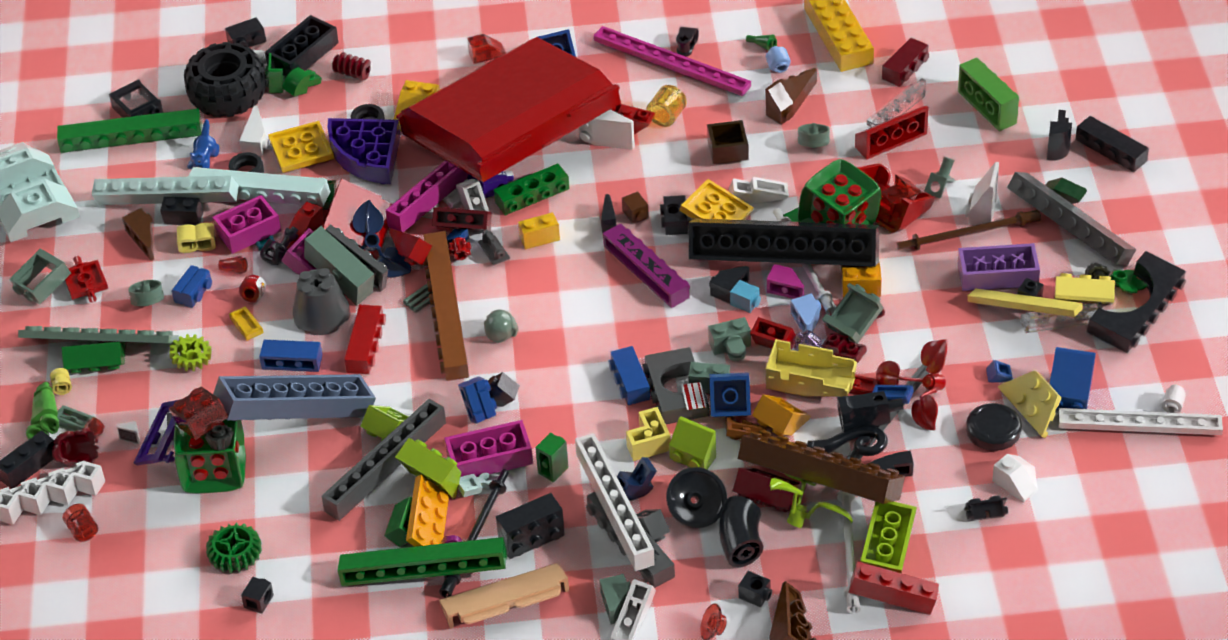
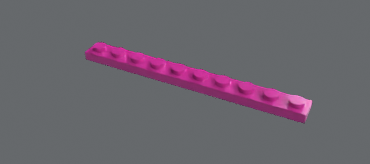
(672, 61)

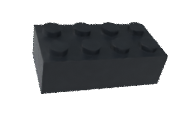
(303, 45)

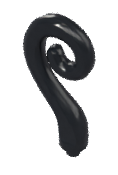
(864, 434)

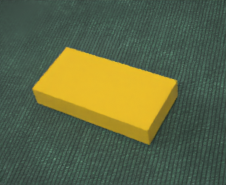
(246, 323)

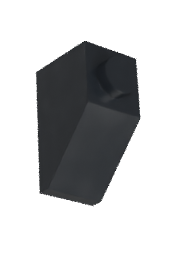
(725, 281)

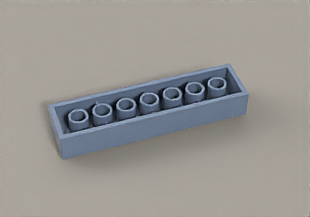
(293, 396)

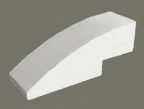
(759, 190)

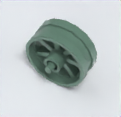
(813, 135)
(146, 293)

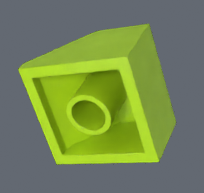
(381, 420)
(693, 444)

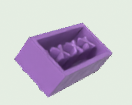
(997, 266)

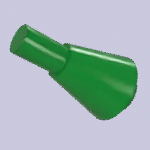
(763, 41)

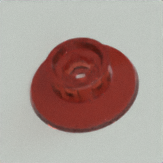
(713, 622)

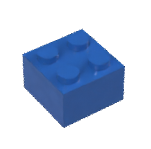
(730, 394)

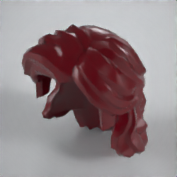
(75, 447)

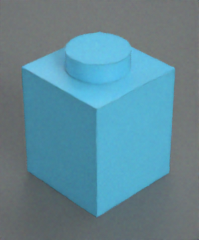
(745, 296)

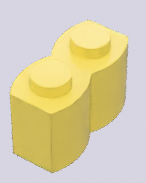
(196, 237)

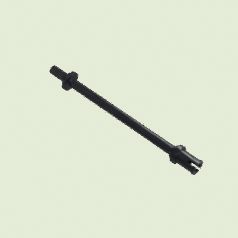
(497, 487)

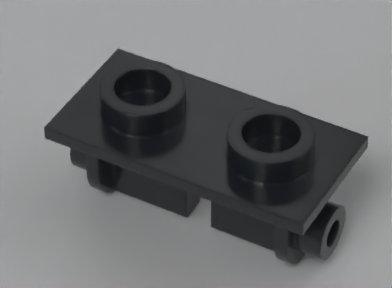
(994, 505)

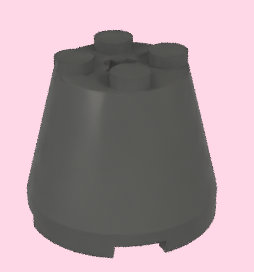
(319, 303)

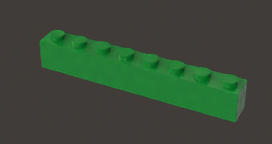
(129, 130)
(422, 561)

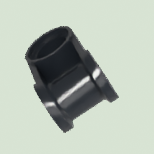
(686, 40)

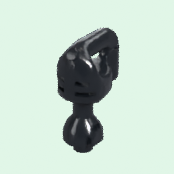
(278, 249)

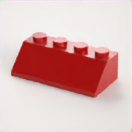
(892, 133)

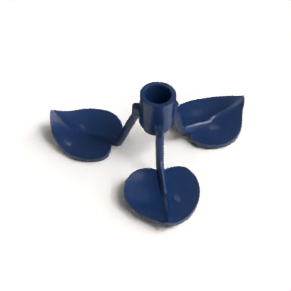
(370, 219)

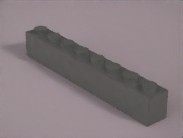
(1071, 218)
(381, 460)

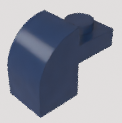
(638, 483)

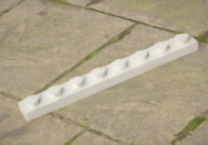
(1140, 421)

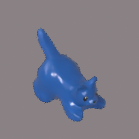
(204, 148)

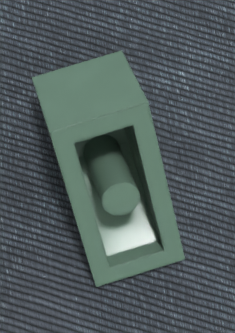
(614, 593)

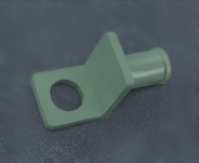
(941, 177)

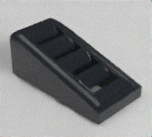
(608, 216)

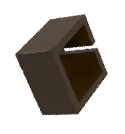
(727, 142)

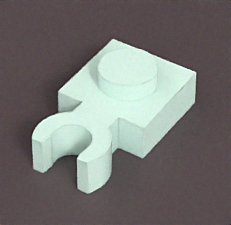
(473, 485)

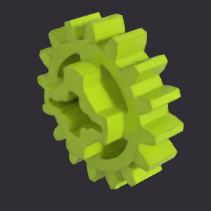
(190, 352)

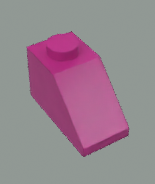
(784, 282)

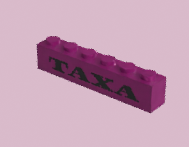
(646, 265)

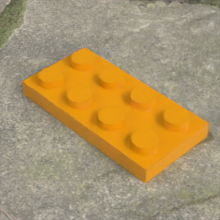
(427, 513)

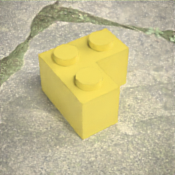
(650, 437)

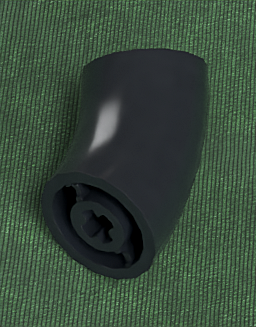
(740, 531)

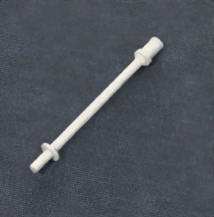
(824, 297)
(852, 599)

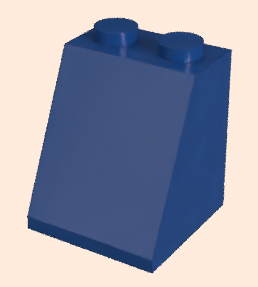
(1072, 377)

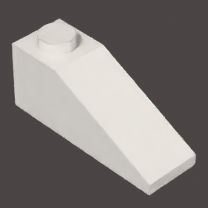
(253, 136)
(633, 610)

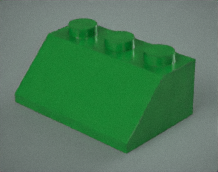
(93, 356)

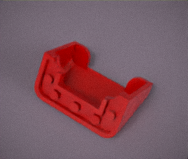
(899, 214)

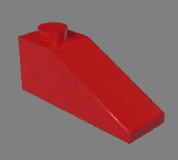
(307, 217)
(411, 247)

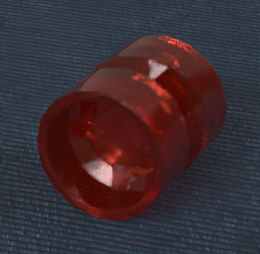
(80, 522)

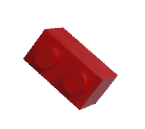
(766, 332)

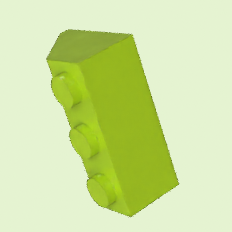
(429, 463)

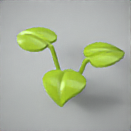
(799, 512)

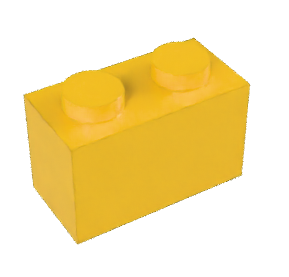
(539, 230)

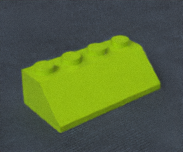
(888, 535)

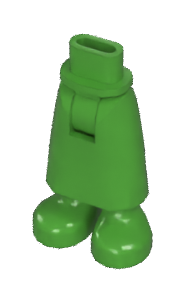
(43, 412)

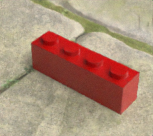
(364, 339)
(893, 588)

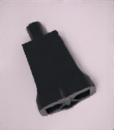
(866, 410)

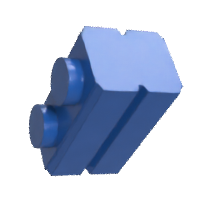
(192, 286)
(477, 399)

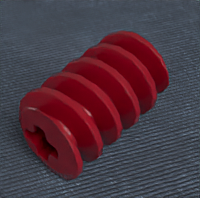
(351, 66)

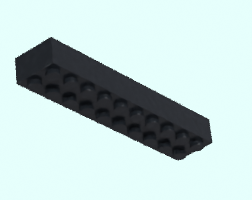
(784, 242)

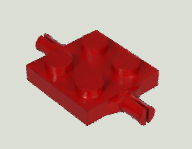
(85, 279)

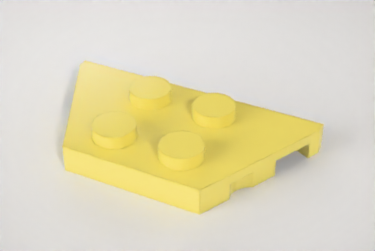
(1033, 399)

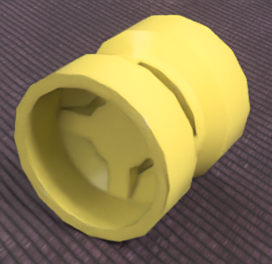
(60, 381)

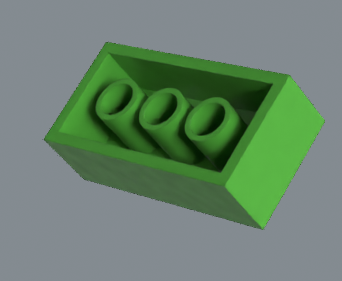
(988, 94)

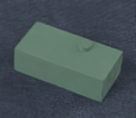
(351, 274)

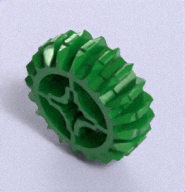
(233, 547)

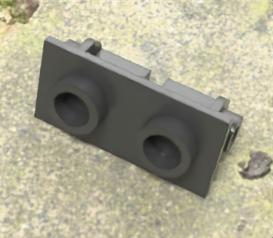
(493, 248)

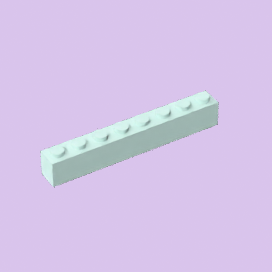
(273, 187)
(152, 190)

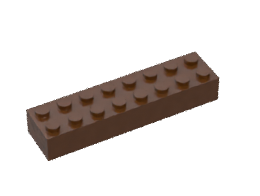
(821, 467)

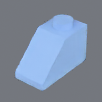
(806, 312)

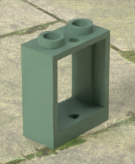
(32, 268)

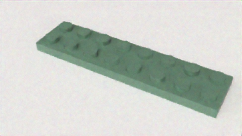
(74, 333)

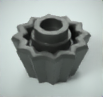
(1097, 270)
(219, 437)

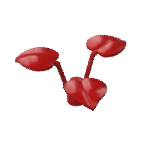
(933, 356)

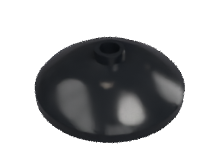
(697, 484)

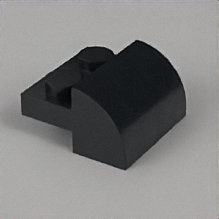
(1059, 137)

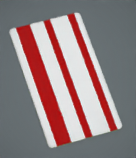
(693, 396)

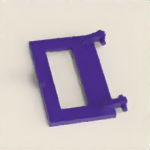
(153, 437)

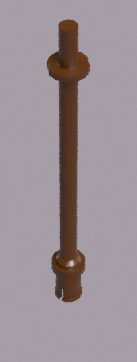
(1020, 219)

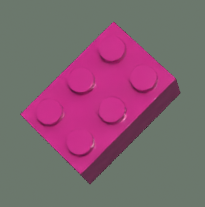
(246, 224)

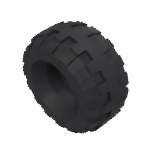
(224, 79)

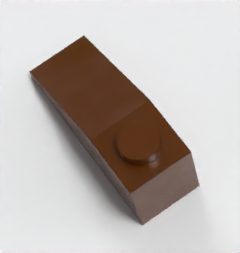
(140, 230)

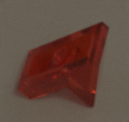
(902, 189)

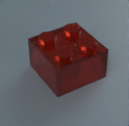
(198, 412)

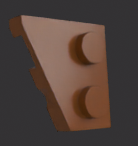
(736, 430)

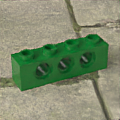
(531, 189)

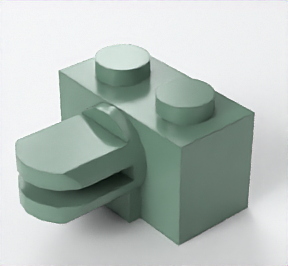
(730, 338)

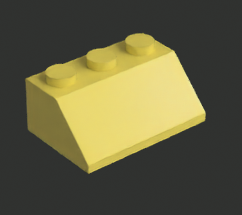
(1084, 289)

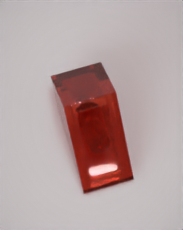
(484, 48)

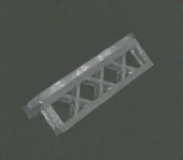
(900, 103)
(1043, 321)

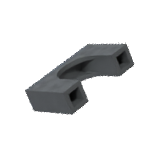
(662, 368)

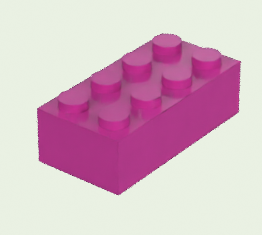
(490, 449)

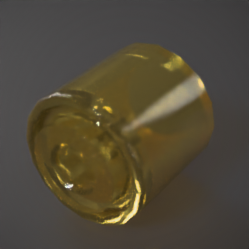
(667, 105)

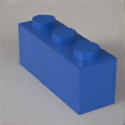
(291, 355)
(629, 375)

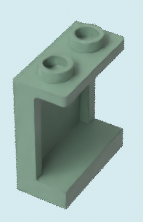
(854, 313)

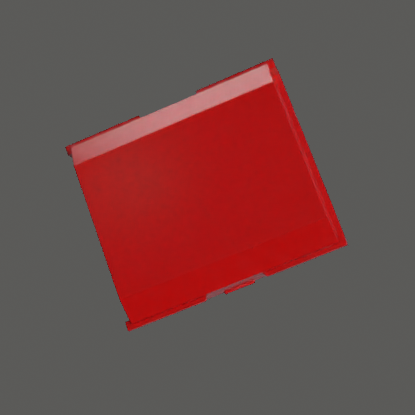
(509, 108)

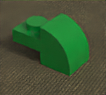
(299, 81)

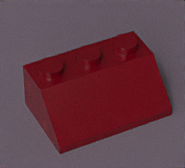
(756, 485)

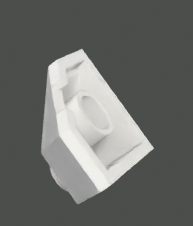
(1015, 476)

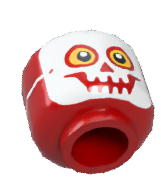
(252, 288)

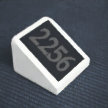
(128, 432)

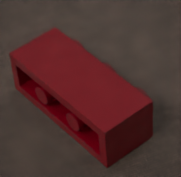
(905, 62)
(461, 218)

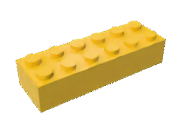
(840, 33)

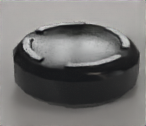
(993, 426)

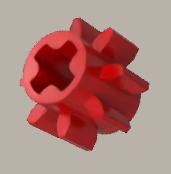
(459, 248)

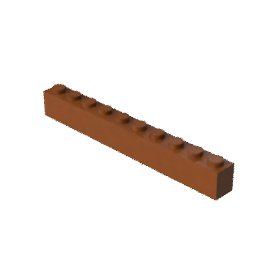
(445, 308)

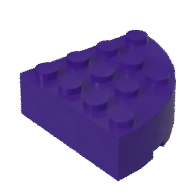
(365, 147)

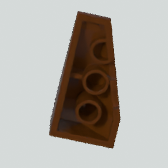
(787, 96)
(789, 616)

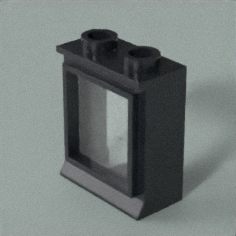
(135, 101)

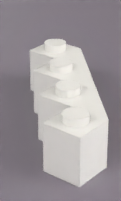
(57, 487)

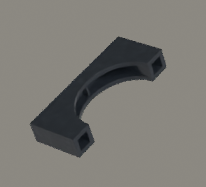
(1126, 328)

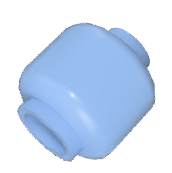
(778, 59)

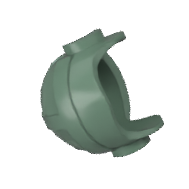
(500, 326)

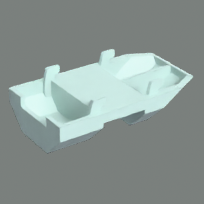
(31, 191)

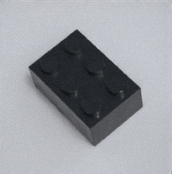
(531, 525)

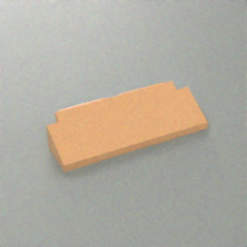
(500, 596)

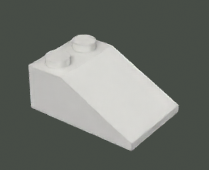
(609, 131)
(984, 198)

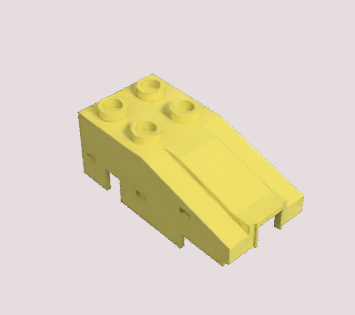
(809, 374)

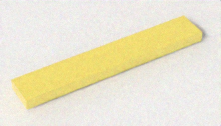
(1024, 302)

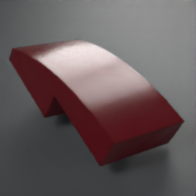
(843, 348)

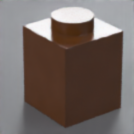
(635, 207)

